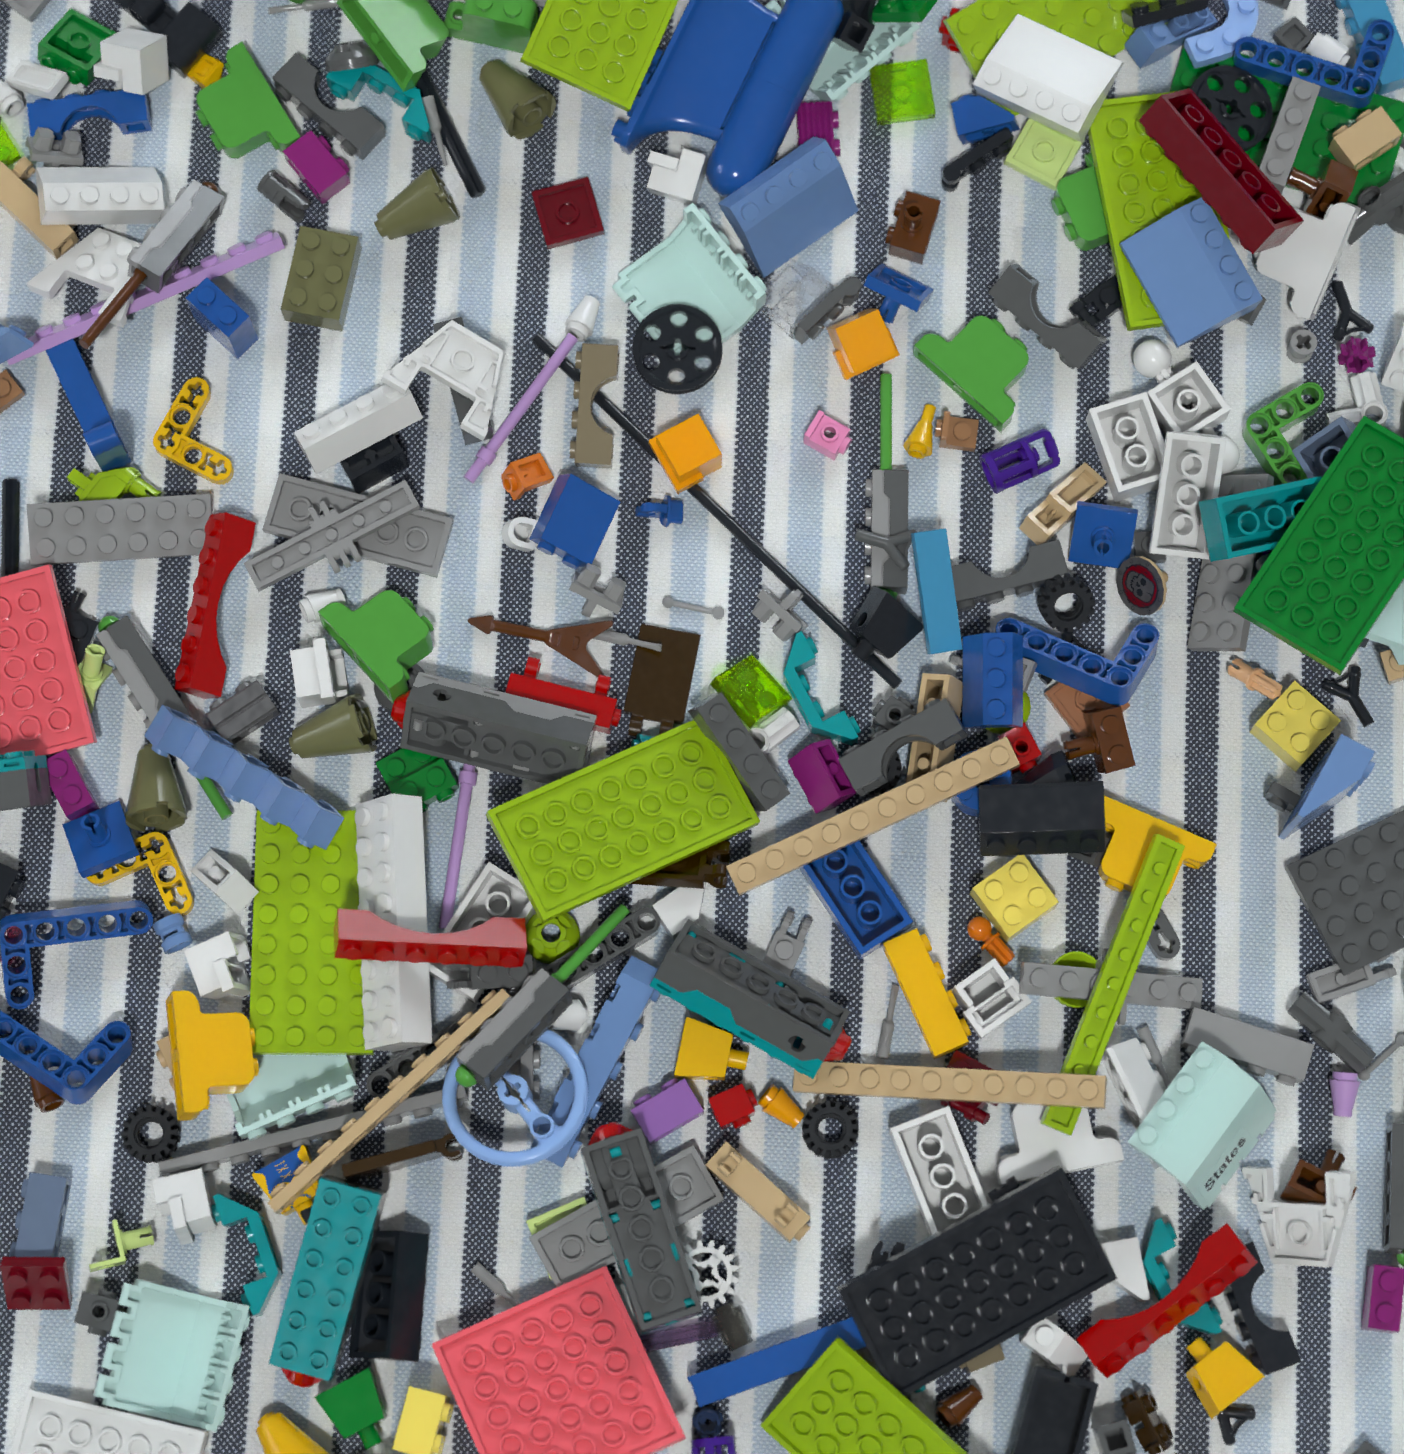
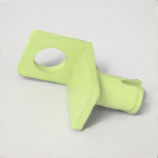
(93, 672)
(125, 1241)

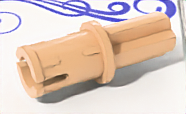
(1255, 679)

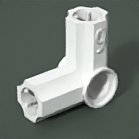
(1367, 400)
(774, 729)

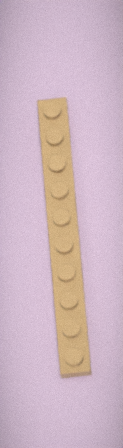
(872, 816)
(955, 1085)
(379, 1108)

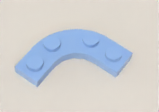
(1221, 42)

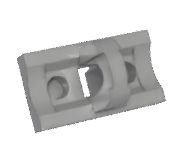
(55, 152)
(586, 585)
(771, 604)

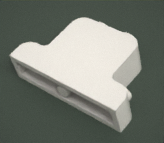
(1310, 256)
(1044, 1148)

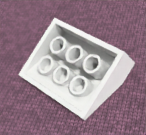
(1047, 77)

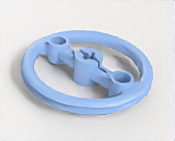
(548, 1143)

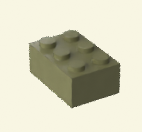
(321, 278)

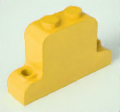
(1130, 839)
(207, 1053)

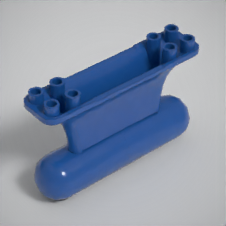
(734, 79)

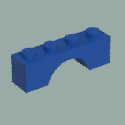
(123, 108)

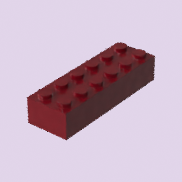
(1220, 170)

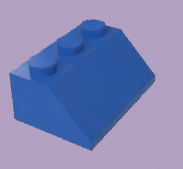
(992, 680)

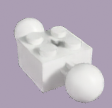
(1186, 387)

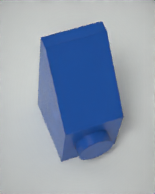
(980, 119)

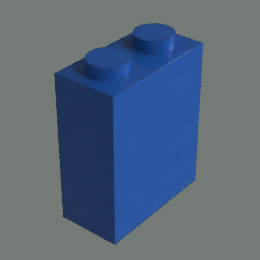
(222, 318)
(574, 521)

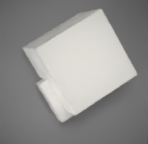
(135, 58)
(676, 177)
(319, 674)
(219, 966)
(989, 998)
(187, 1201)

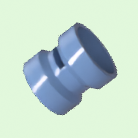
(172, 933)

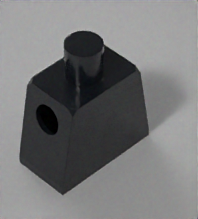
(882, 626)

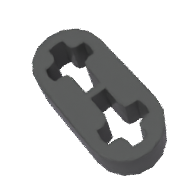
(1168, 933)

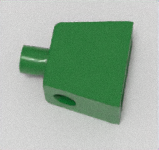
(355, 1407)

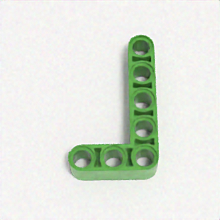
(1274, 426)

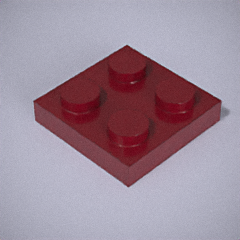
(567, 213)
(36, 1283)

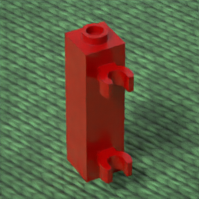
(592, 703)

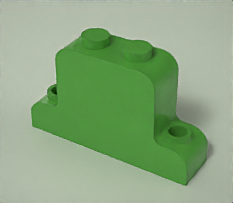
(493, 22)
(399, 34)
(243, 109)
(1081, 207)
(978, 366)
(381, 638)

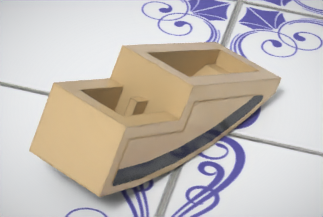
(1061, 504)

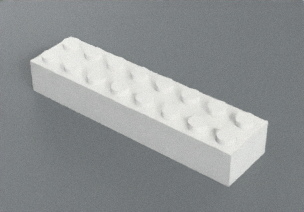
(394, 889)

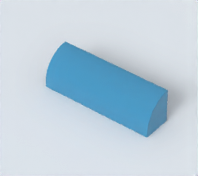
(936, 591)

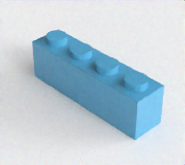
(1359, 16)

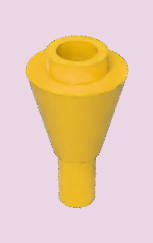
(920, 439)

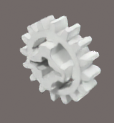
(713, 1262)

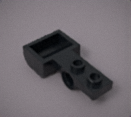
(187, 32)

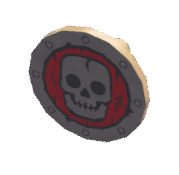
(1141, 585)

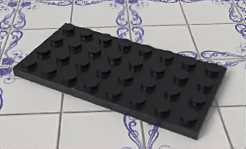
(977, 1282)

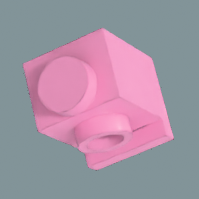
(830, 447)

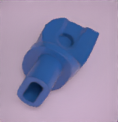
(668, 511)

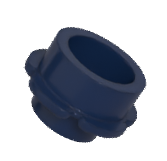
(704, 1430)

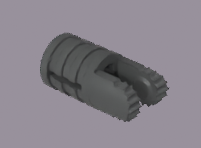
(283, 195)

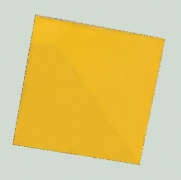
(206, 71)

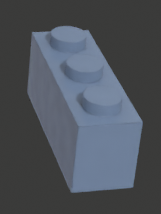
(42, 1216)

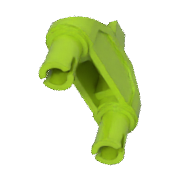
(111, 484)

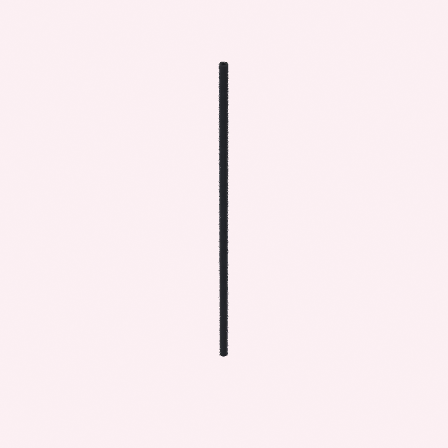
(728, 522)

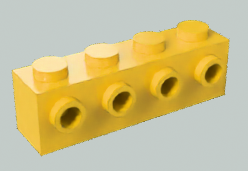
(925, 993)

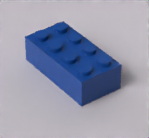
(857, 898)

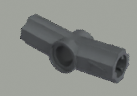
(1378, 206)
(1331, 1032)

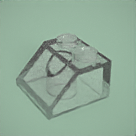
(794, 294)

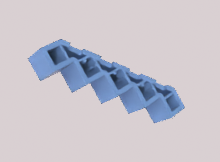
(243, 777)
(603, 1048)

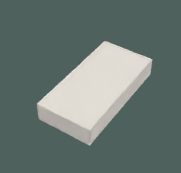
(37, 79)

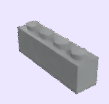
(1288, 131)
(1249, 1046)

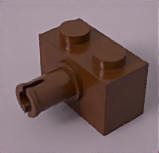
(1331, 188)
(913, 228)
(1105, 740)
(1308, 1181)

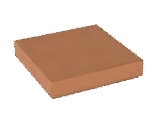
(1072, 704)

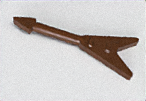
(567, 641)

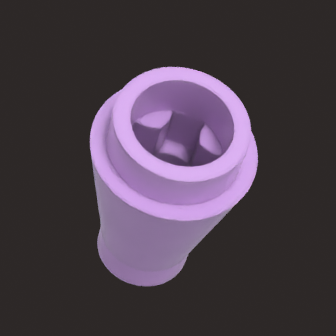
(1343, 1092)

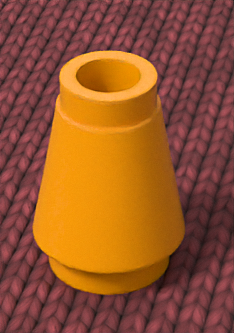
(780, 1106)

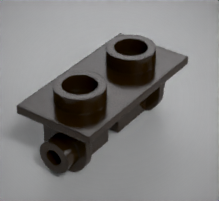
(1144, 1409)

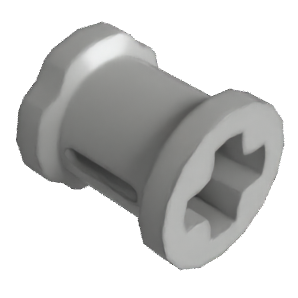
(1304, 354)

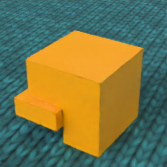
(861, 342)
(687, 453)

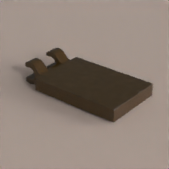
(662, 679)
(694, 870)
(401, 1158)

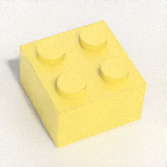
(1295, 726)
(1014, 897)
(423, 1422)

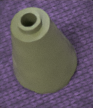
(516, 99)
(417, 208)
(336, 731)
(154, 794)

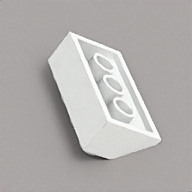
(99, 195)
(356, 426)
(1187, 475)
(1134, 1079)

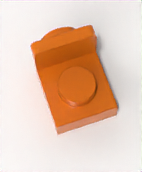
(526, 475)

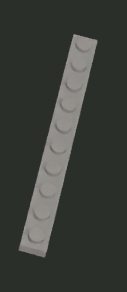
(327, 1129)

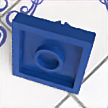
(898, 291)
(1102, 534)
(100, 839)

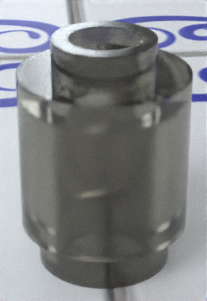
(732, 1326)

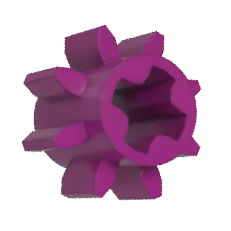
(1356, 355)

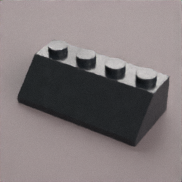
(1041, 818)
(391, 1299)

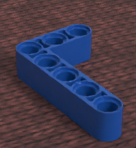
(1319, 68)
(88, 406)
(1084, 670)
(59, 935)
(70, 1070)

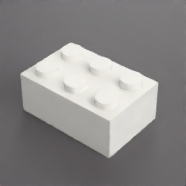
(1128, 445)

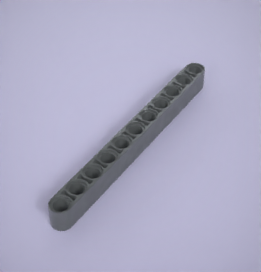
(586, 969)

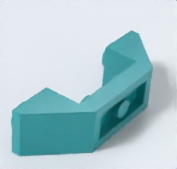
(350, 83)
(836, 727)
(1160, 1240)
(259, 1292)

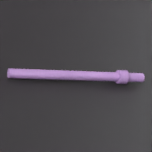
(486, 455)
(466, 779)

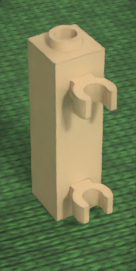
(23, 206)
(759, 1193)

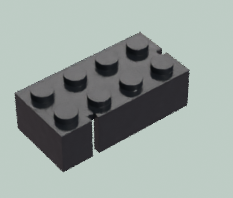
(1054, 1414)

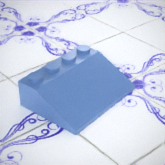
(790, 205)
(1191, 272)
(1336, 775)

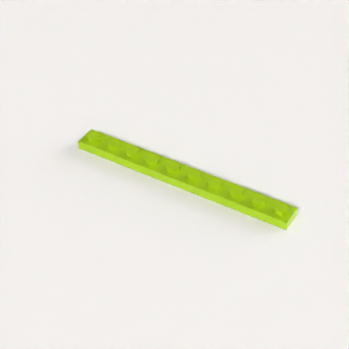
(1117, 971)

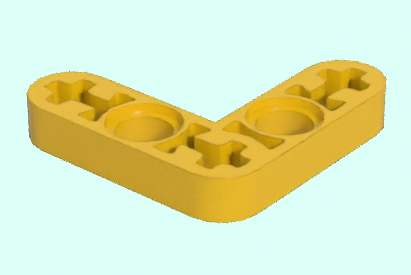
(183, 443)
(155, 863)

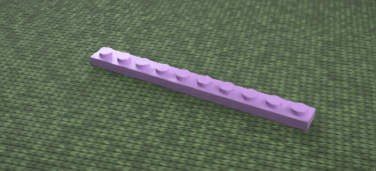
(182, 280)

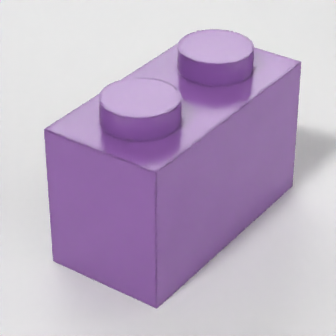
(667, 1110)

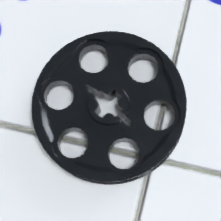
(1240, 102)
(685, 361)

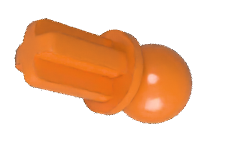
(980, 930)

